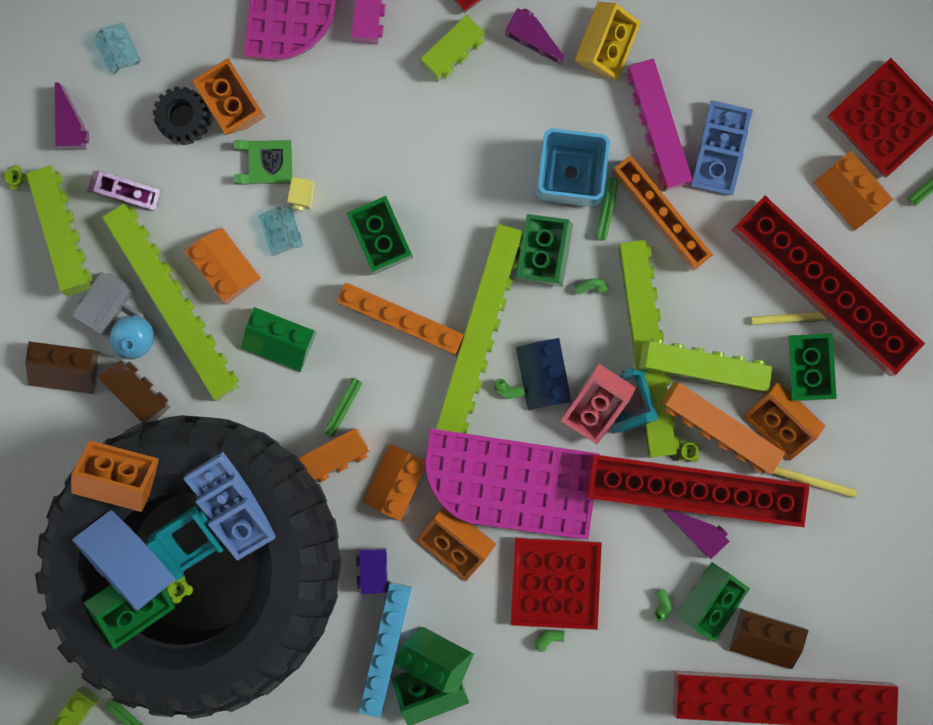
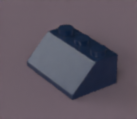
(543, 374)

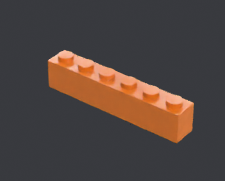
(661, 213)
(400, 318)
(722, 428)

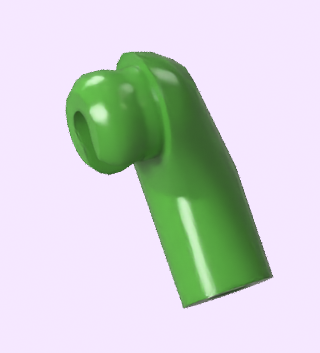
(591, 283)
(507, 391)
(664, 606)
(546, 638)

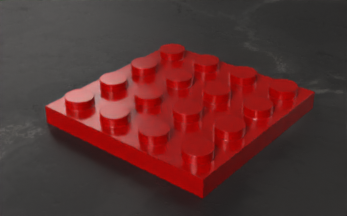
(886, 117)
(556, 583)

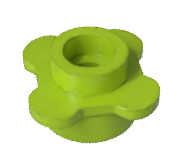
(10, 173)
(693, 455)
(178, 595)

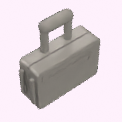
(104, 303)

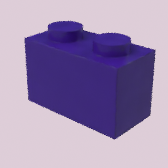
(373, 571)

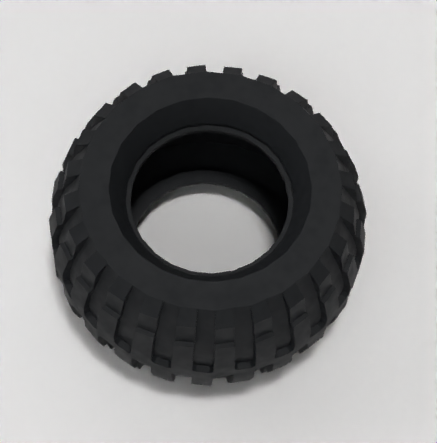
(218, 668)

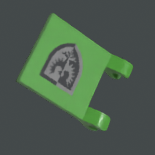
(268, 161)

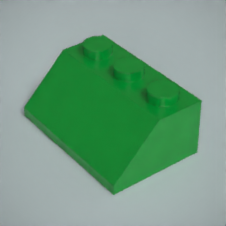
(544, 250)
(277, 339)
(812, 367)
(712, 602)
(118, 618)
(434, 660)
(422, 701)

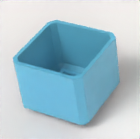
(574, 149)

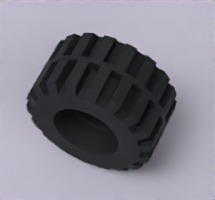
(173, 100)

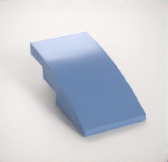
(721, 147)
(230, 506)
(123, 560)

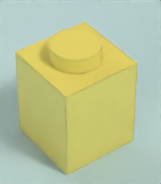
(301, 194)

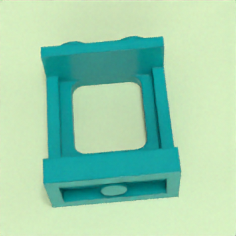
(639, 416)
(169, 551)

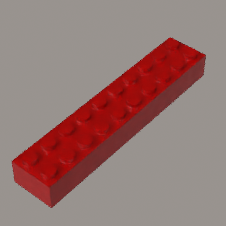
(828, 286)
(697, 490)
(783, 699)

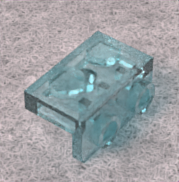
(116, 47)
(280, 230)

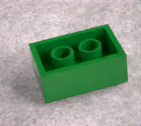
(379, 235)

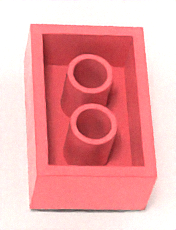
(598, 404)

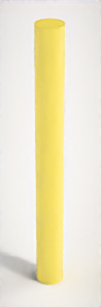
(787, 318)
(815, 482)

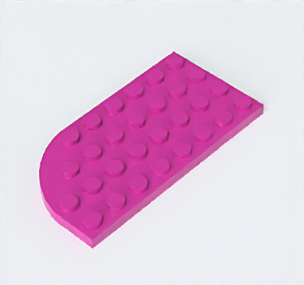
(286, 27)
(510, 483)

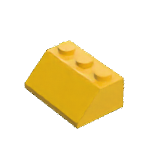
(607, 40)

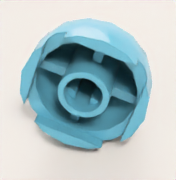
(131, 337)

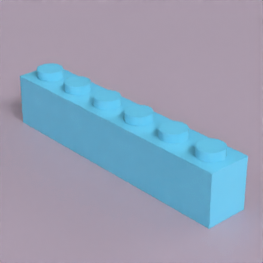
(385, 649)

